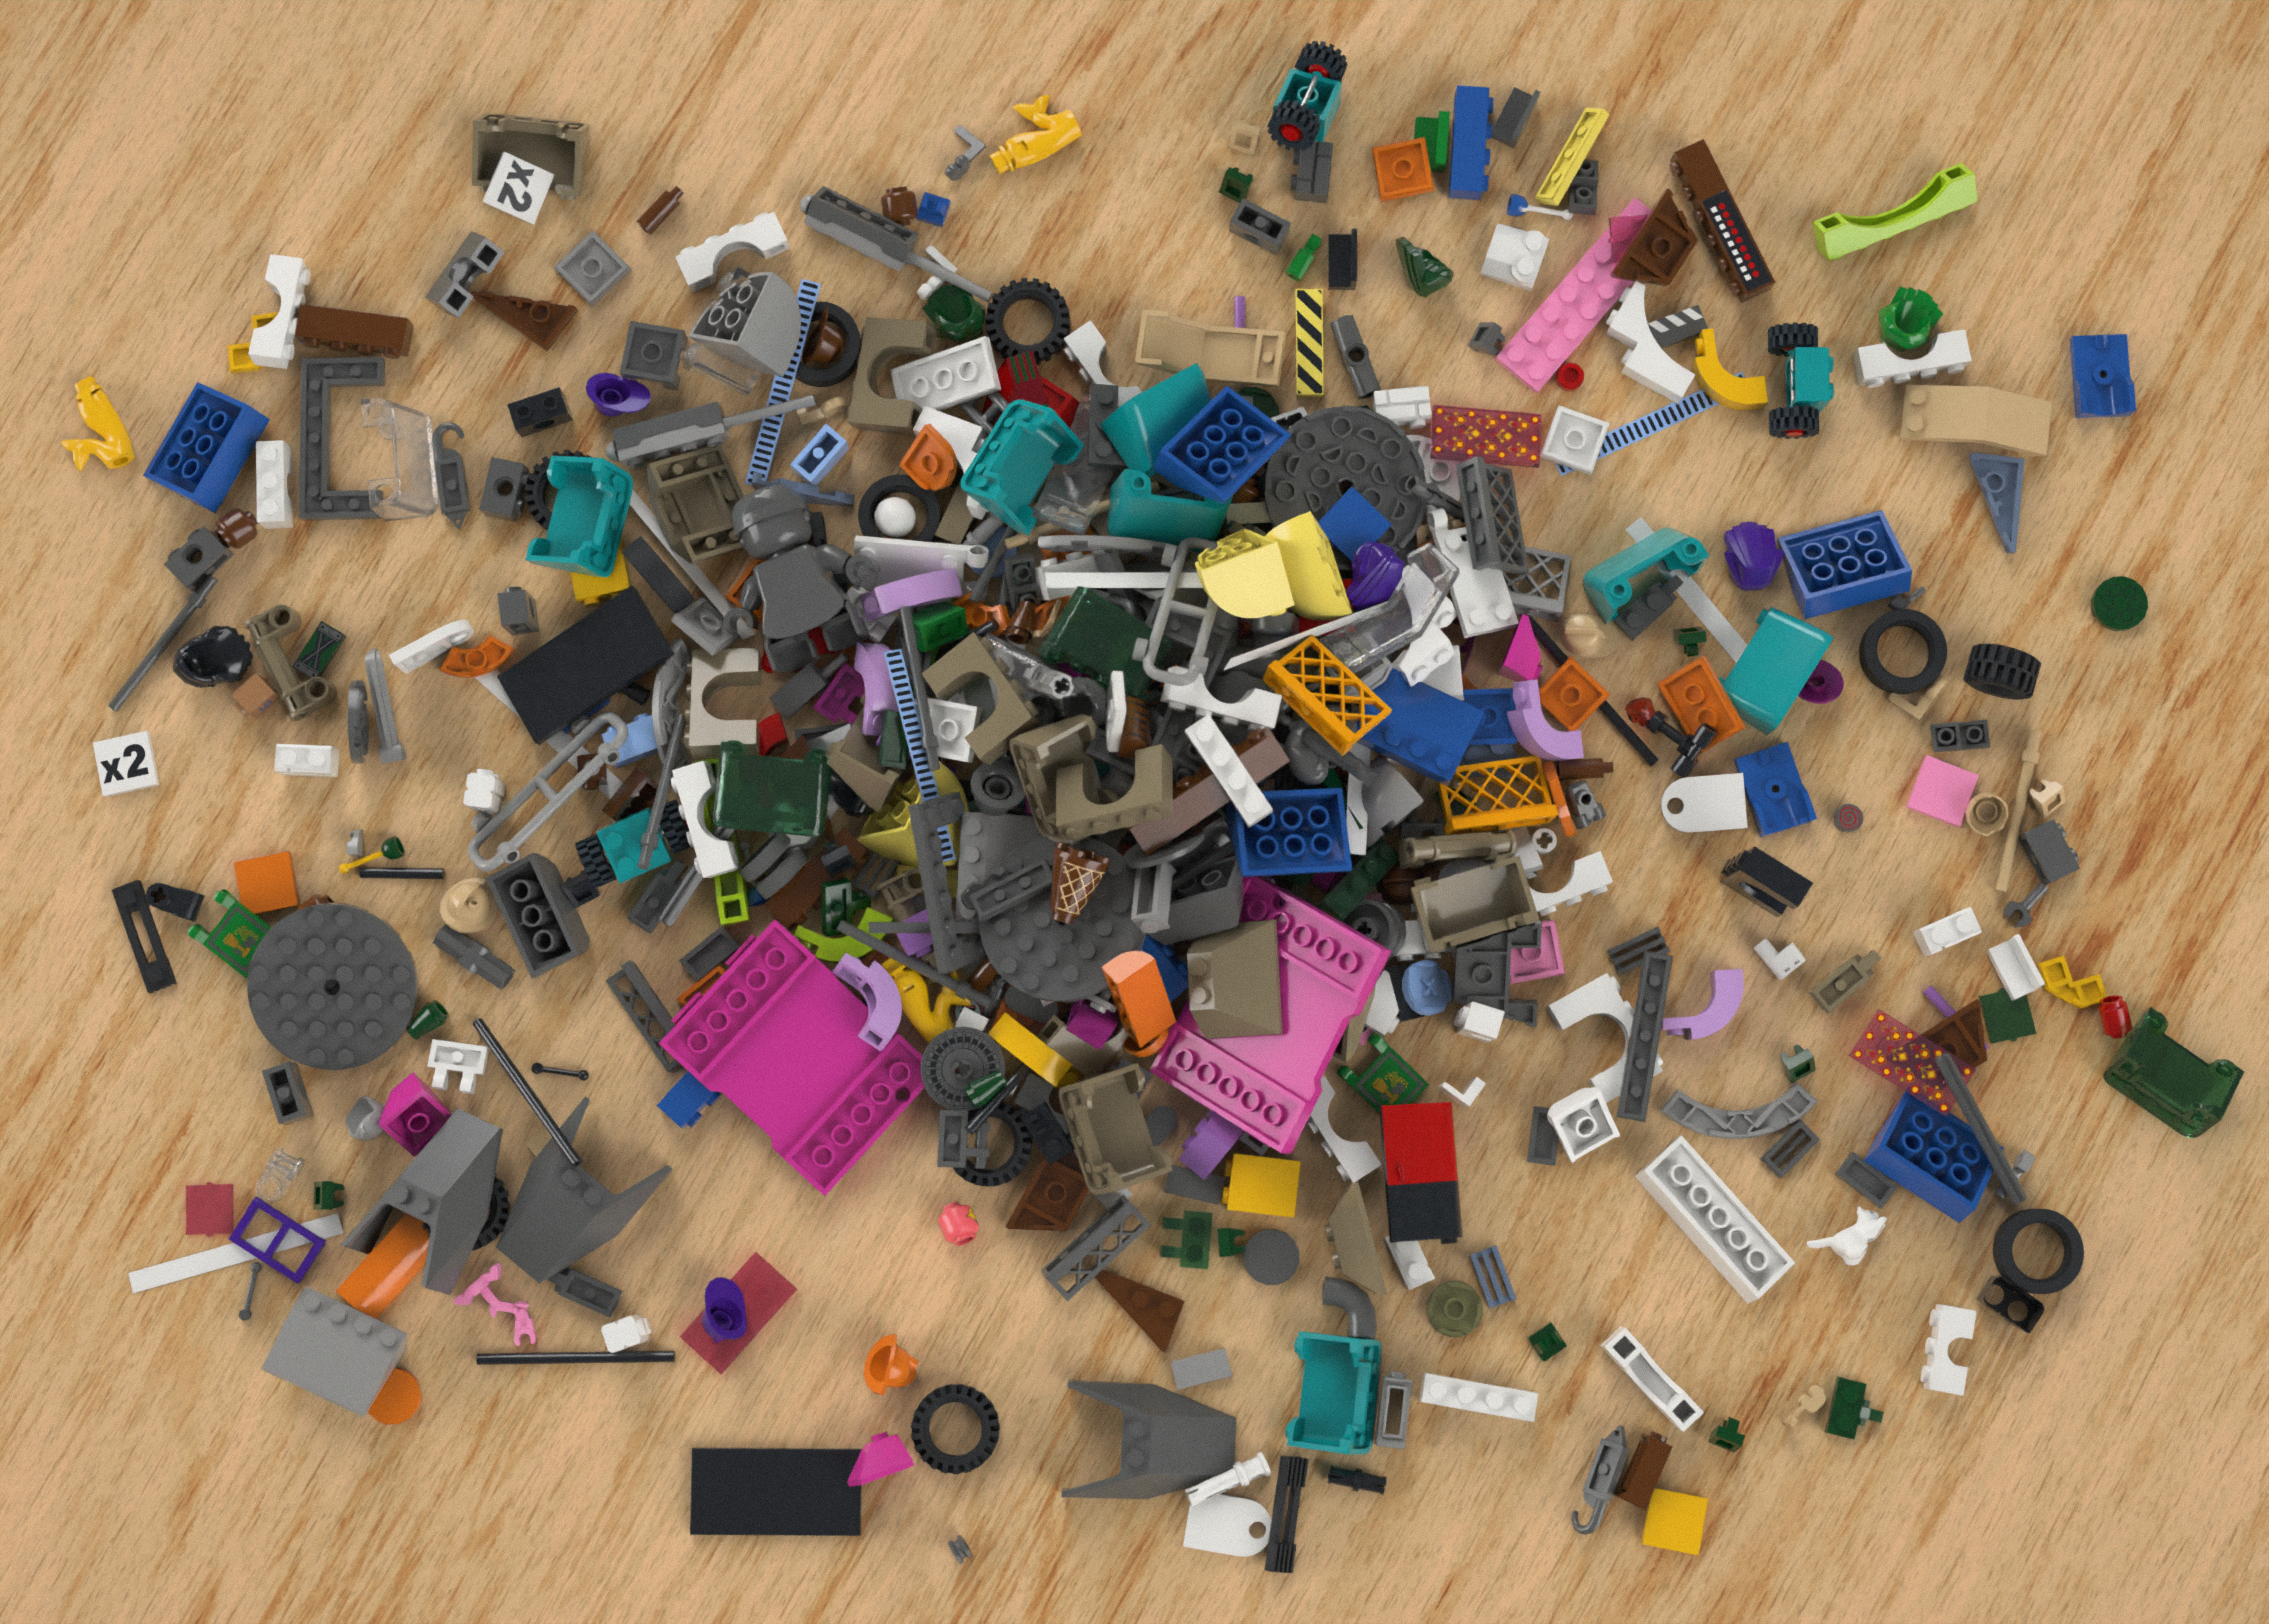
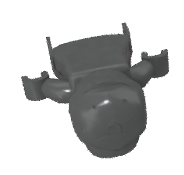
(793, 580)
(1234, 682)

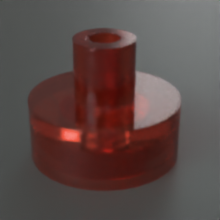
(1640, 710)

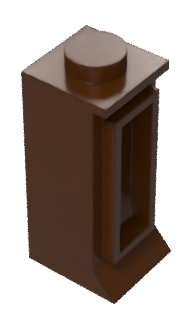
(1644, 1470)

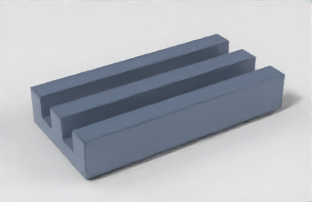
(1501, 1299)

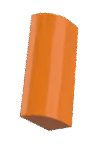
(1139, 995)
(387, 1268)

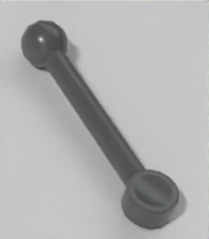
(245, 1314)

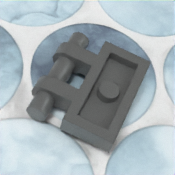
(953, 1141)

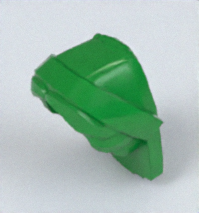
(1908, 319)

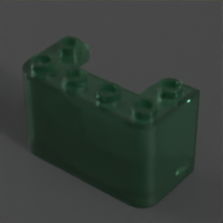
(1100, 640)

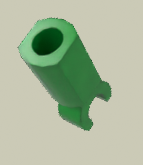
(1303, 259)

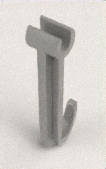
(391, 748)

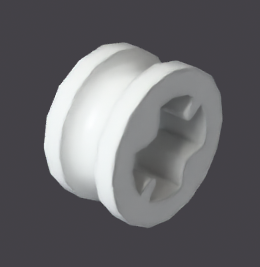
(1549, 847)

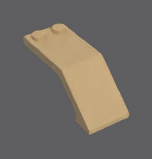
(1220, 351)
(1977, 416)

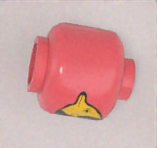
(958, 1224)

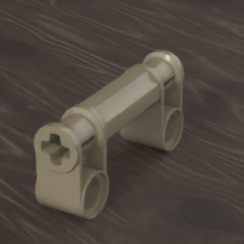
(298, 697)
(1481, 845)
(898, 895)

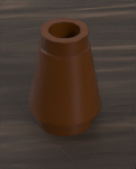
(1021, 624)

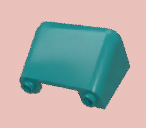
(1155, 417)
(1017, 460)
(585, 516)
(1160, 518)
(1608, 581)
(1774, 668)
(1336, 1393)

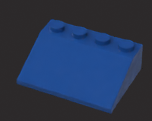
(206, 447)
(1220, 447)
(1845, 564)
(1424, 728)
(1298, 837)
(1932, 1157)

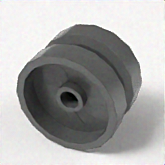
(775, 866)
(1384, 920)

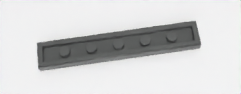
(1644, 1036)

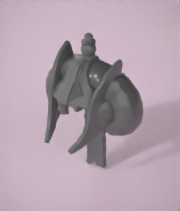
(1313, 756)

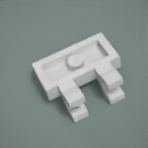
(457, 1057)

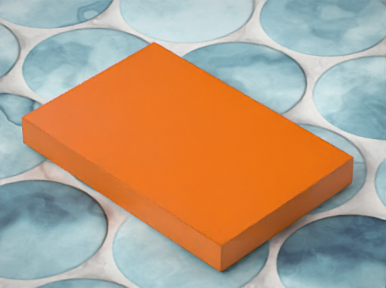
(1700, 698)

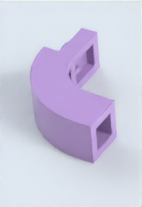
(912, 592)
(878, 686)
(1534, 731)
(881, 997)
(1724, 1002)

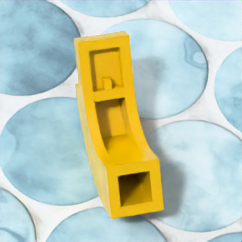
(1720, 385)
(1034, 1052)

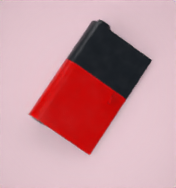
(1421, 1172)

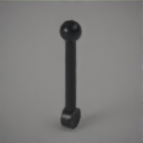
(538, 1068)

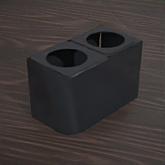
(2034, 1306)

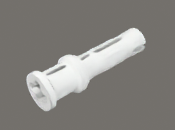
(1240, 1475)

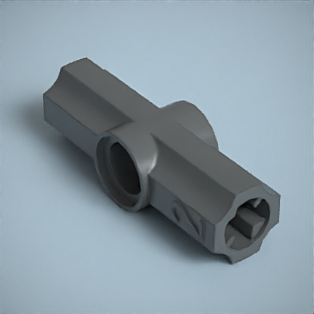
(1350, 341)
(474, 957)

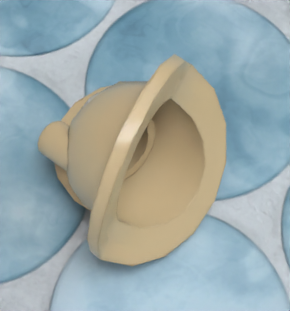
(469, 906)

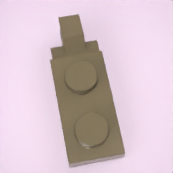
(1844, 981)

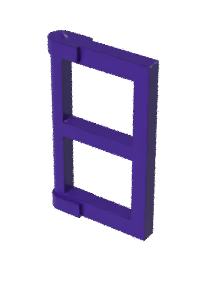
(319, 1242)

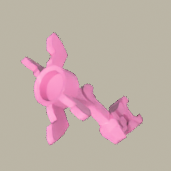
(523, 1322)

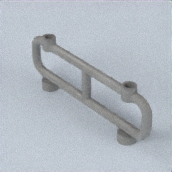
(1147, 652)
(486, 825)

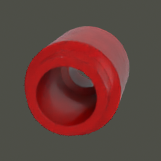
(2115, 1016)

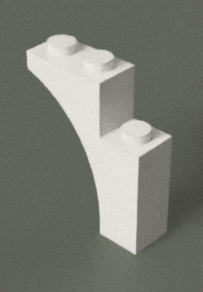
(1647, 361)
(963, 437)
(1430, 649)

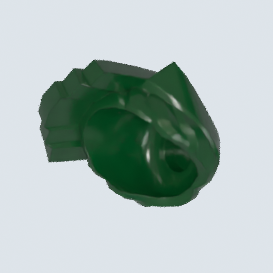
(1422, 270)
(955, 314)

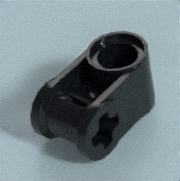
(178, 901)

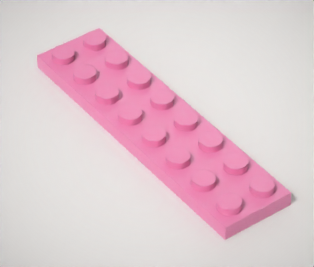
(1567, 313)

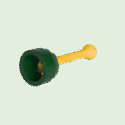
(391, 849)

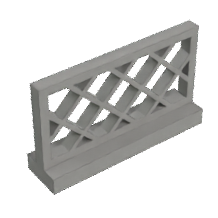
(1540, 605)

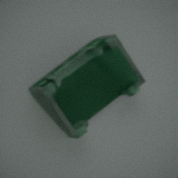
(772, 791)
(2171, 1079)

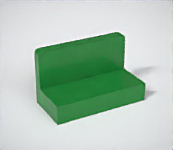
(1436, 136)
(939, 625)

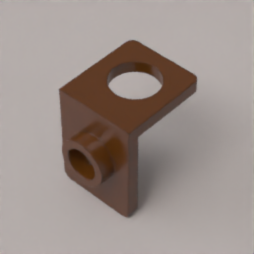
(596, 780)

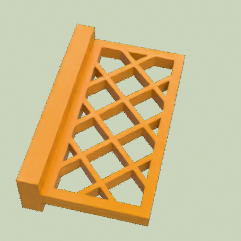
(1314, 711)
(1504, 816)

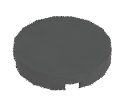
(1271, 1257)

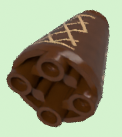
(1074, 880)

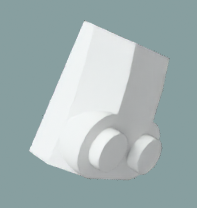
(1515, 256)
(1582, 1122)

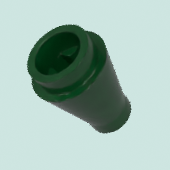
(429, 1018)
(984, 1088)

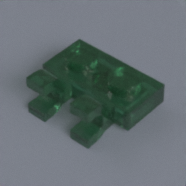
(1194, 1239)

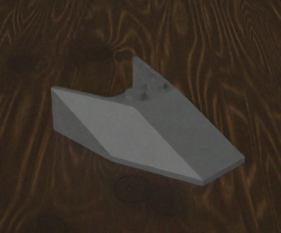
(446, 1188)
(566, 1211)
(1165, 1441)

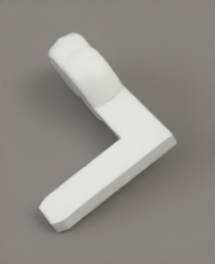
(934, 282)

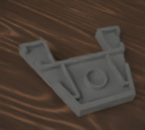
(1484, 971)

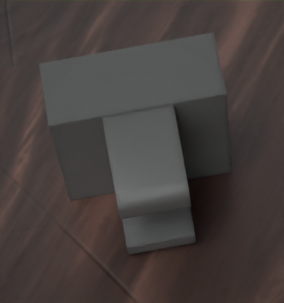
(1485, 337)

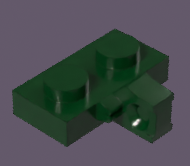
(840, 904)
(1849, 1409)

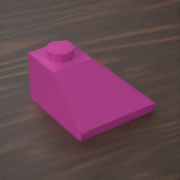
(1522, 655)
(413, 1114)
(879, 1459)

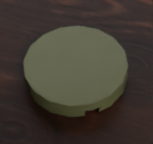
(1454, 1309)

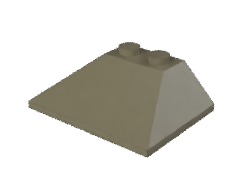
(695, 502)
(1236, 981)
(1354, 1241)

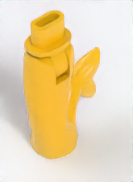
(1035, 146)
(103, 419)
(916, 1000)

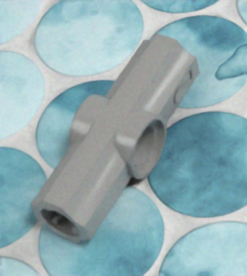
(1048, 681)

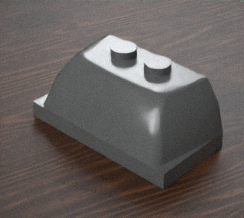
(1205, 903)
(539, 913)

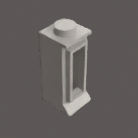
(1152, 898)
(1398, 1381)

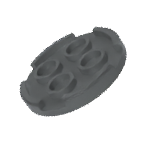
(358, 722)

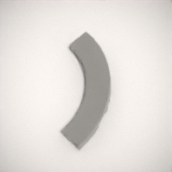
(1123, 545)
(664, 700)
(1741, 1123)

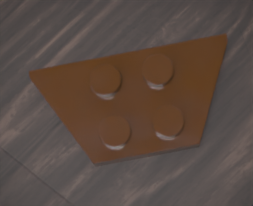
(1658, 246)
(1961, 1034)
(1051, 1196)

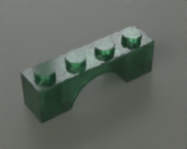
(1357, 883)

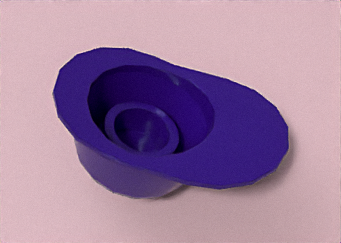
(616, 395)
(724, 1310)

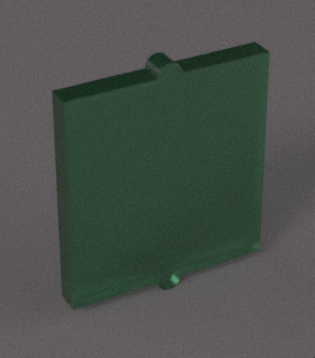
(2005, 1017)

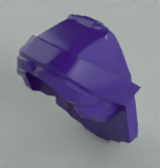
(1752, 555)
(1374, 575)

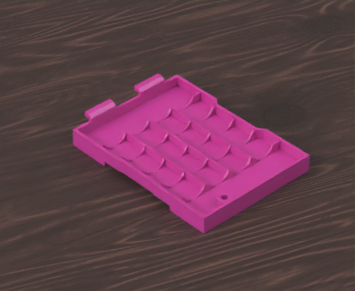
(789, 1055)
(1275, 1080)

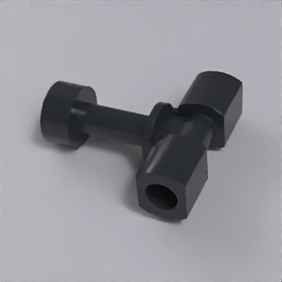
(1688, 747)

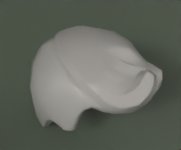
(364, 1119)

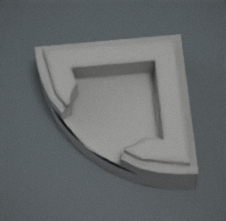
(356, 846)

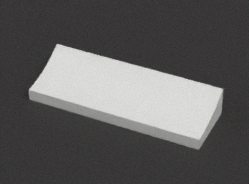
(1715, 1220)

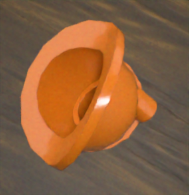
(888, 1366)

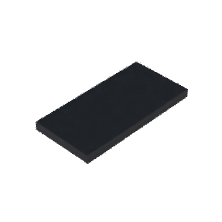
(585, 665)
(774, 1492)

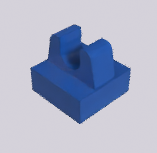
(933, 209)

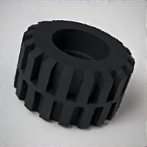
(2002, 671)

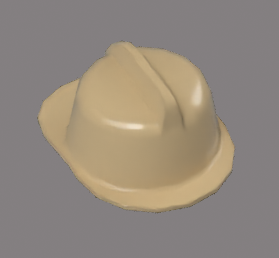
(1586, 636)

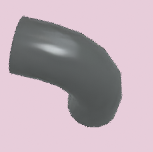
(1355, 1303)

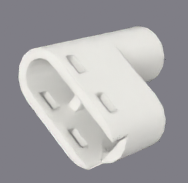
(1780, 961)

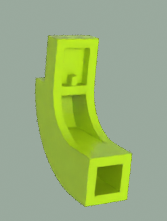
(833, 950)

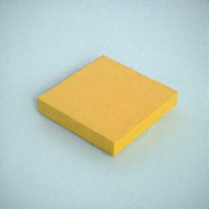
(1674, 1521)

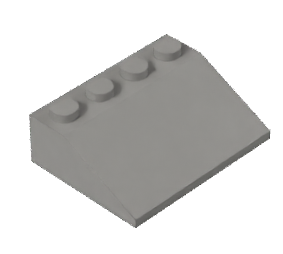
(986, 844)
(335, 1352)

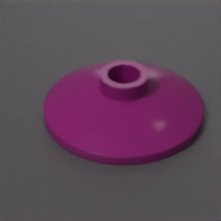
(1823, 684)

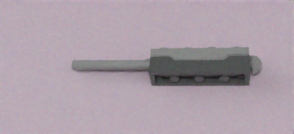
(874, 236)
(686, 431)

